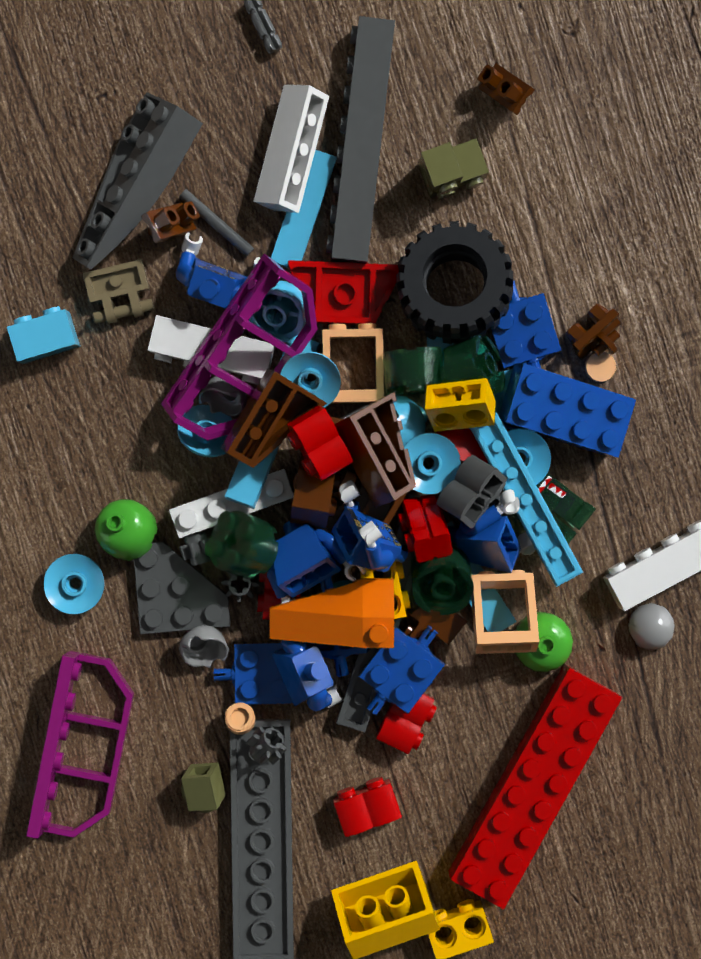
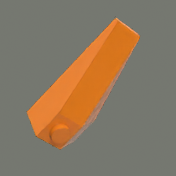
(341, 616)

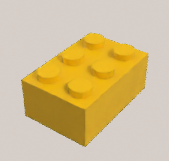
(384, 910)

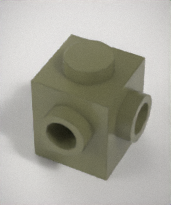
(203, 787)

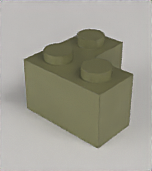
(453, 167)

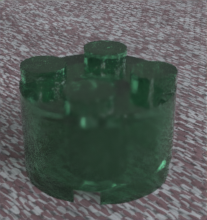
(473, 360)
(412, 370)
(242, 544)
(442, 582)

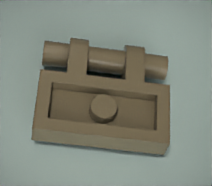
(116, 282)

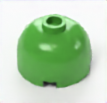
(125, 529)
(554, 643)

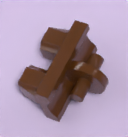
(504, 87)
(171, 221)
(598, 337)

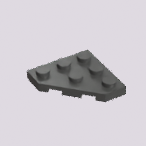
(176, 594)

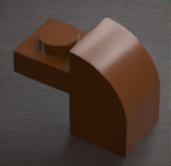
(446, 625)

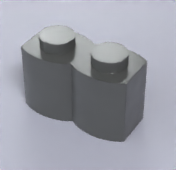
(471, 491)

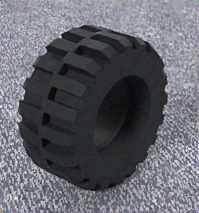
(450, 245)

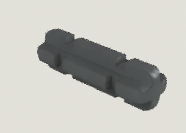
(263, 25)

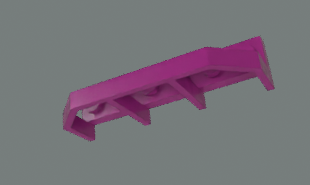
(223, 334)
(58, 730)

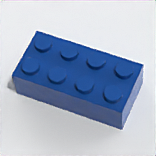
(566, 410)

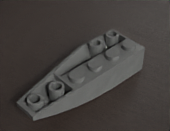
(137, 175)

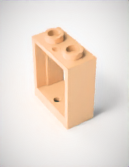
(364, 330)
(504, 640)

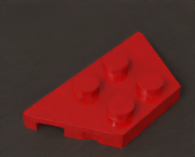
(346, 290)

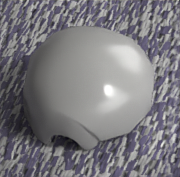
(223, 397)
(651, 626)
(203, 646)

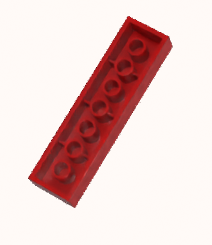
(534, 786)

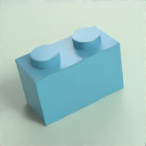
(43, 335)

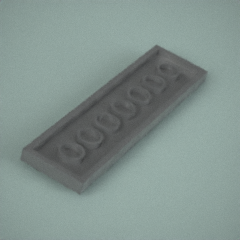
(261, 849)

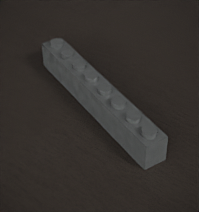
(362, 140)

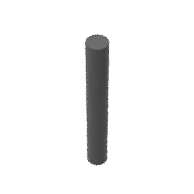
(218, 224)

